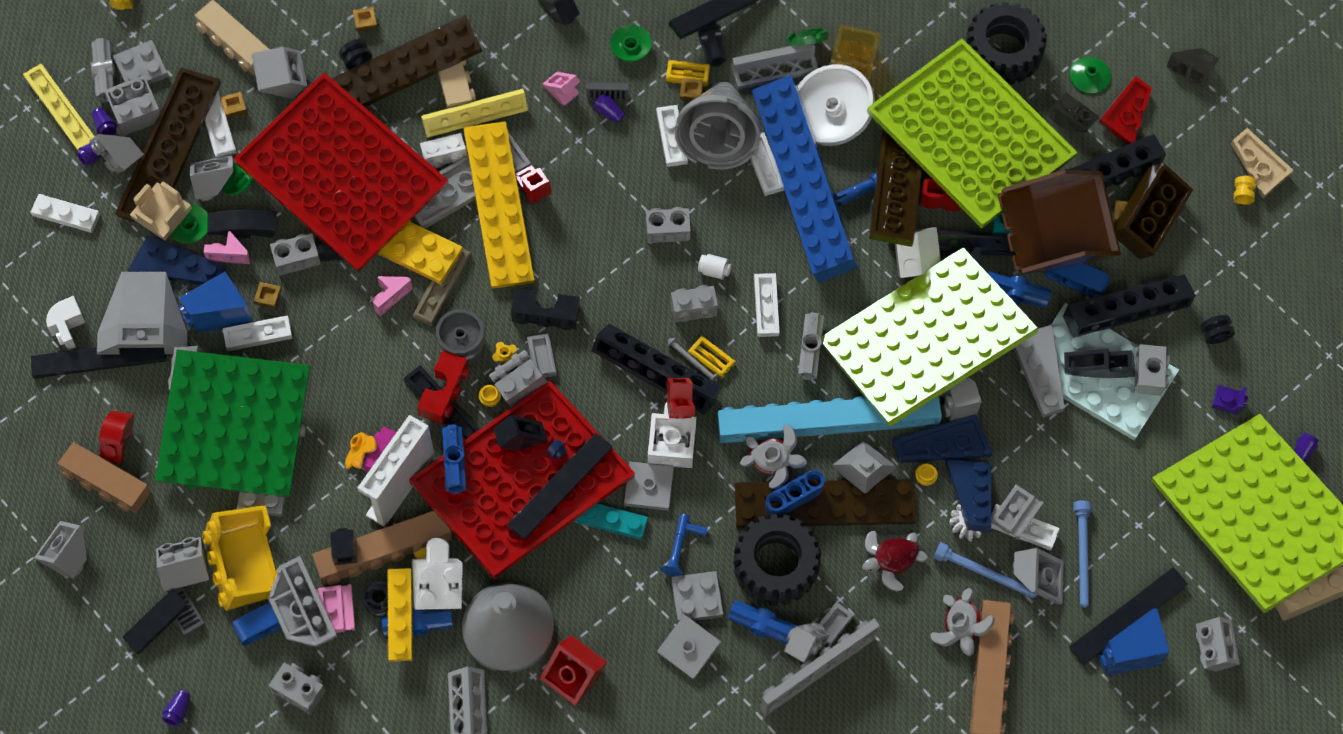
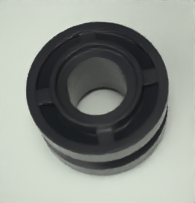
(355, 53)
(1217, 329)
(370, 593)

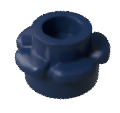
(557, 449)

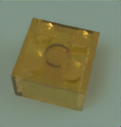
(856, 49)

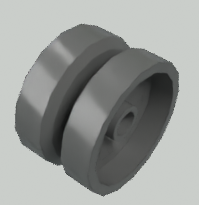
(461, 334)

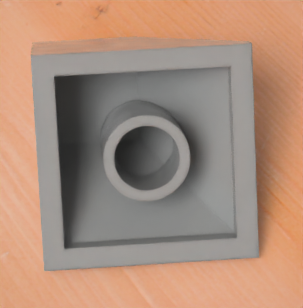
(210, 176)
(864, 466)
(64, 550)
(1040, 573)

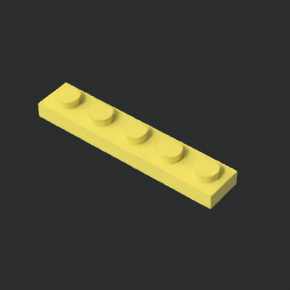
(58, 106)
(474, 113)

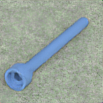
(1082, 510)
(944, 553)

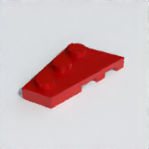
(1126, 112)

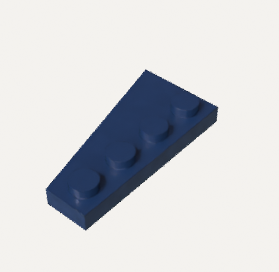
(176, 262)
(947, 441)
(973, 492)

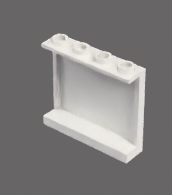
(389, 477)

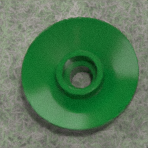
(627, 36)
(1087, 82)
(237, 182)
(196, 217)

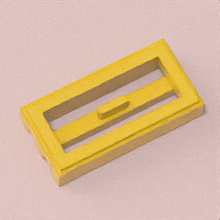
(676, 75)
(725, 368)

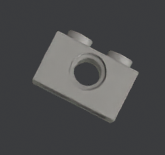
(1151, 357)

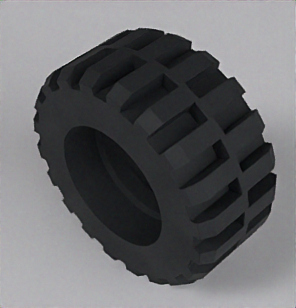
(1014, 22)
(777, 587)

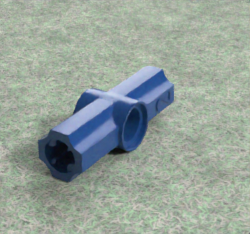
(1021, 290)
(454, 449)
(425, 621)
(760, 621)

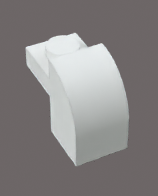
(63, 317)

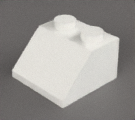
(919, 257)

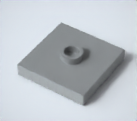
(650, 486)
(689, 646)

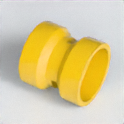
(1244, 190)

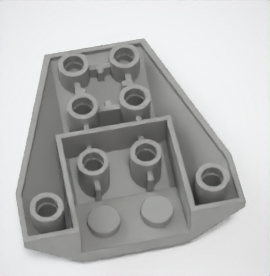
(142, 315)

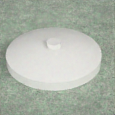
(836, 103)

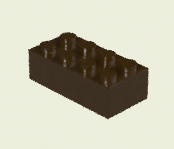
(1152, 211)

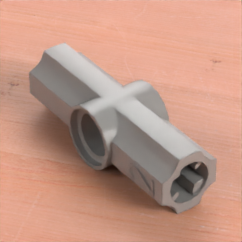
(102, 67)
(811, 335)

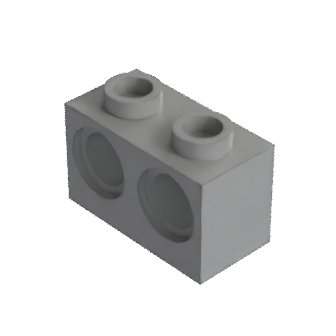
(668, 230)
(296, 259)

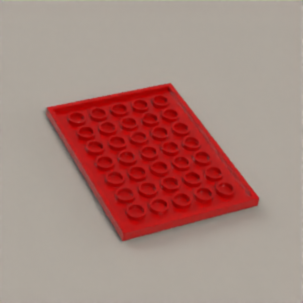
(341, 171)
(506, 480)

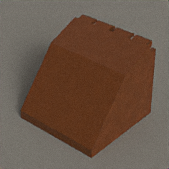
(1058, 221)

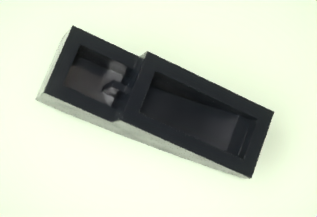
(242, 223)
(1100, 363)

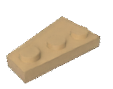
(1260, 162)

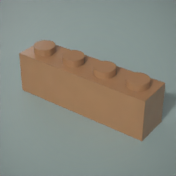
(104, 478)

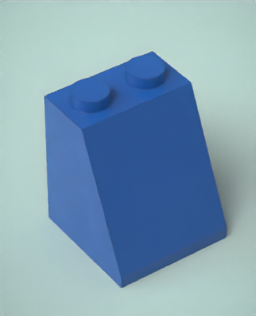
(214, 306)
(1136, 647)

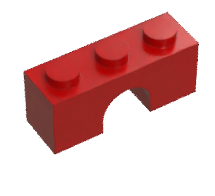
(438, 404)

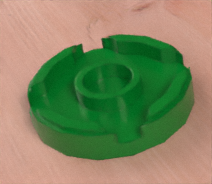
(808, 37)

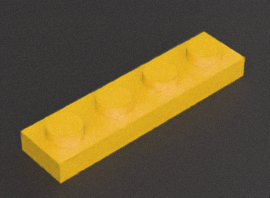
(400, 615)

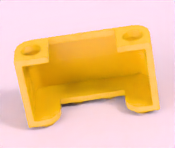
(240, 556)

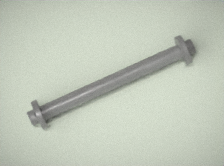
(672, 342)

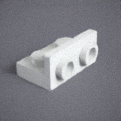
(444, 150)

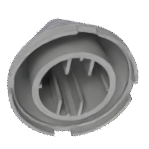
(718, 128)
(508, 627)

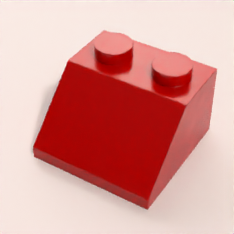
(573, 669)

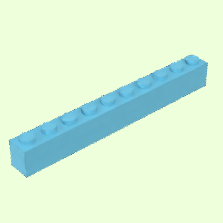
(815, 419)

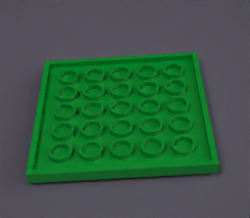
(233, 423)

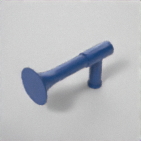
(672, 567)

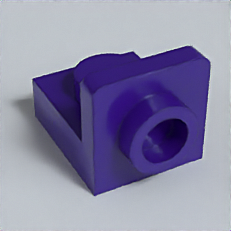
(1229, 399)

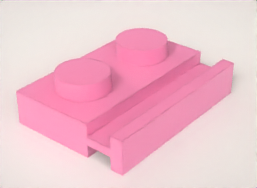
(339, 605)

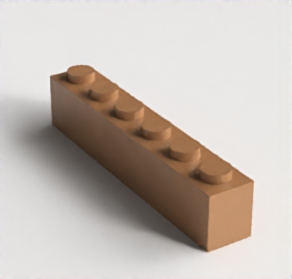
(384, 546)
(990, 670)

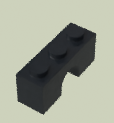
(562, 314)

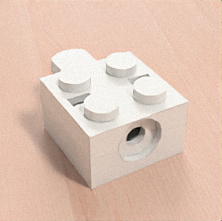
(671, 440)
(438, 578)

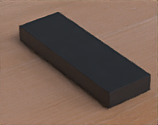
(155, 621)

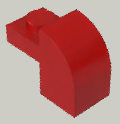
(533, 184)
(680, 398)
(113, 435)

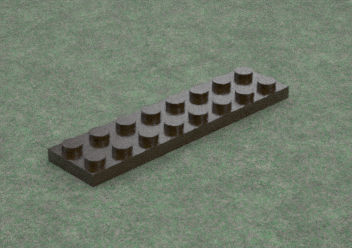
(410, 62)
(171, 136)
(895, 194)
(838, 504)

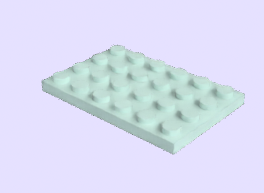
(1104, 398)

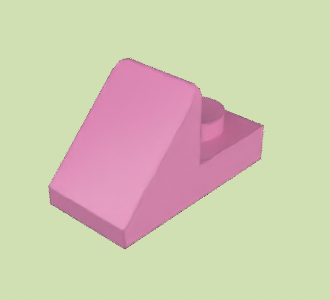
(562, 86)
(231, 253)
(395, 290)

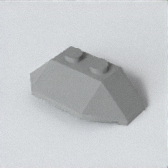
(300, 605)

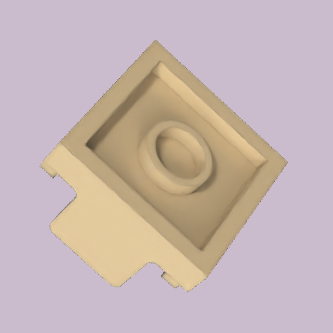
(160, 209)

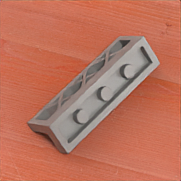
(771, 59)
(474, 703)

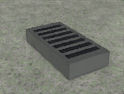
(616, 91)
(189, 620)

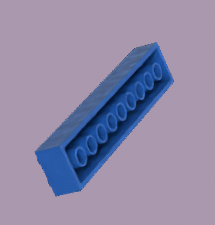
(805, 179)

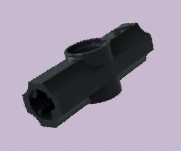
(711, 40)

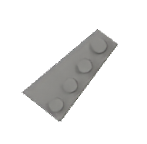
(1041, 370)

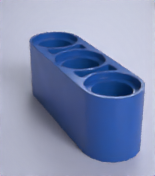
(1081, 279)
(800, 485)
(256, 624)

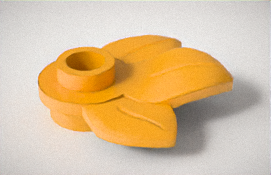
(360, 444)

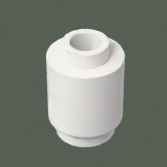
(714, 266)

